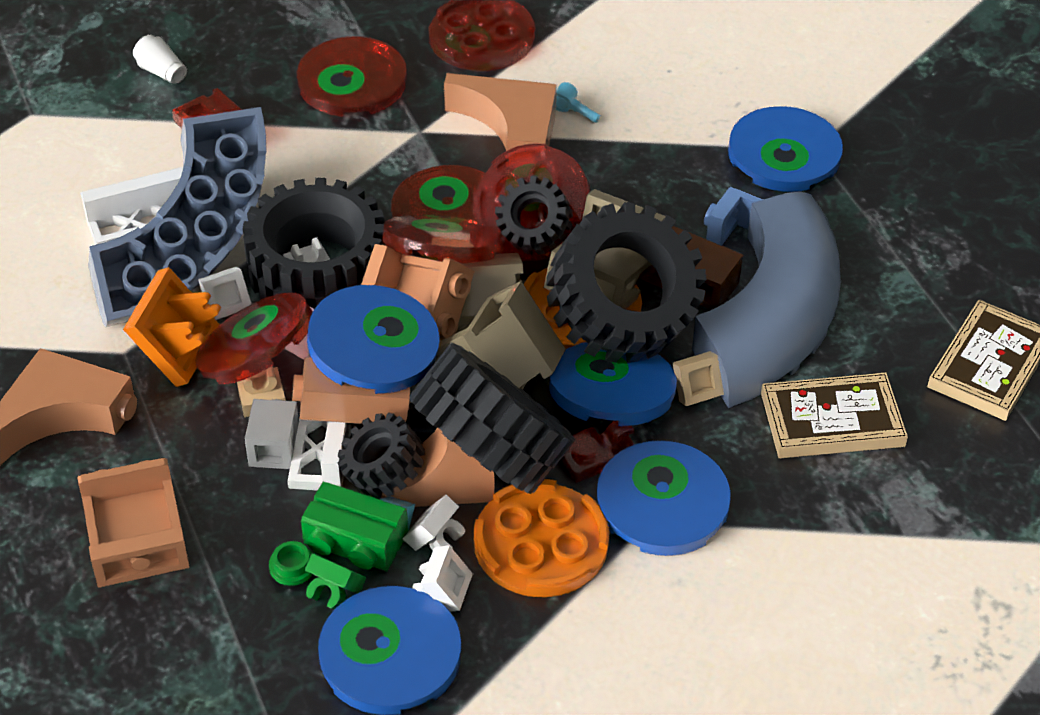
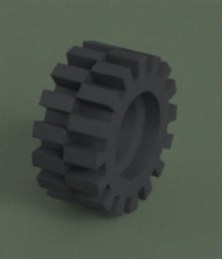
(522, 196)
(401, 455)

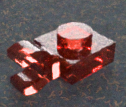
(593, 451)

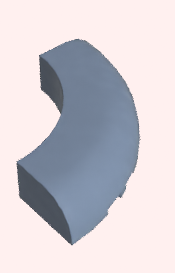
(198, 221)
(785, 304)

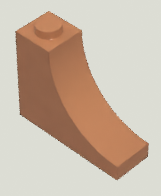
(512, 108)
(62, 396)
(329, 401)
(447, 473)

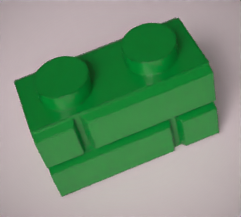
(354, 526)

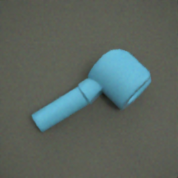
(567, 100)

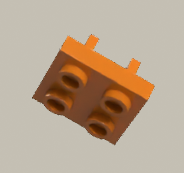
(172, 325)

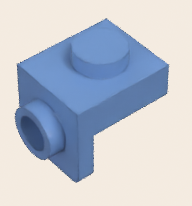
(729, 212)

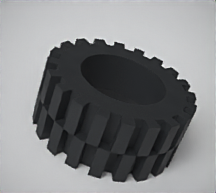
(297, 218)
(598, 318)
(491, 419)

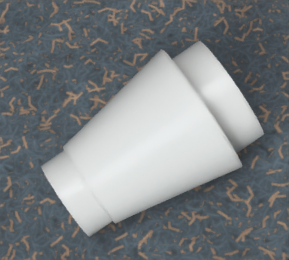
(159, 59)

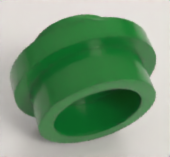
(289, 563)

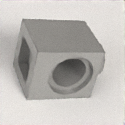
(271, 433)

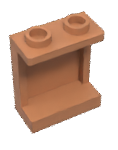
(434, 283)
(132, 522)

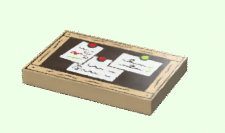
(989, 360)
(833, 415)

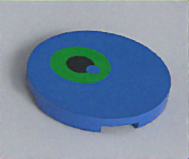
(785, 148)
(373, 338)
(611, 390)
(663, 497)
(389, 649)

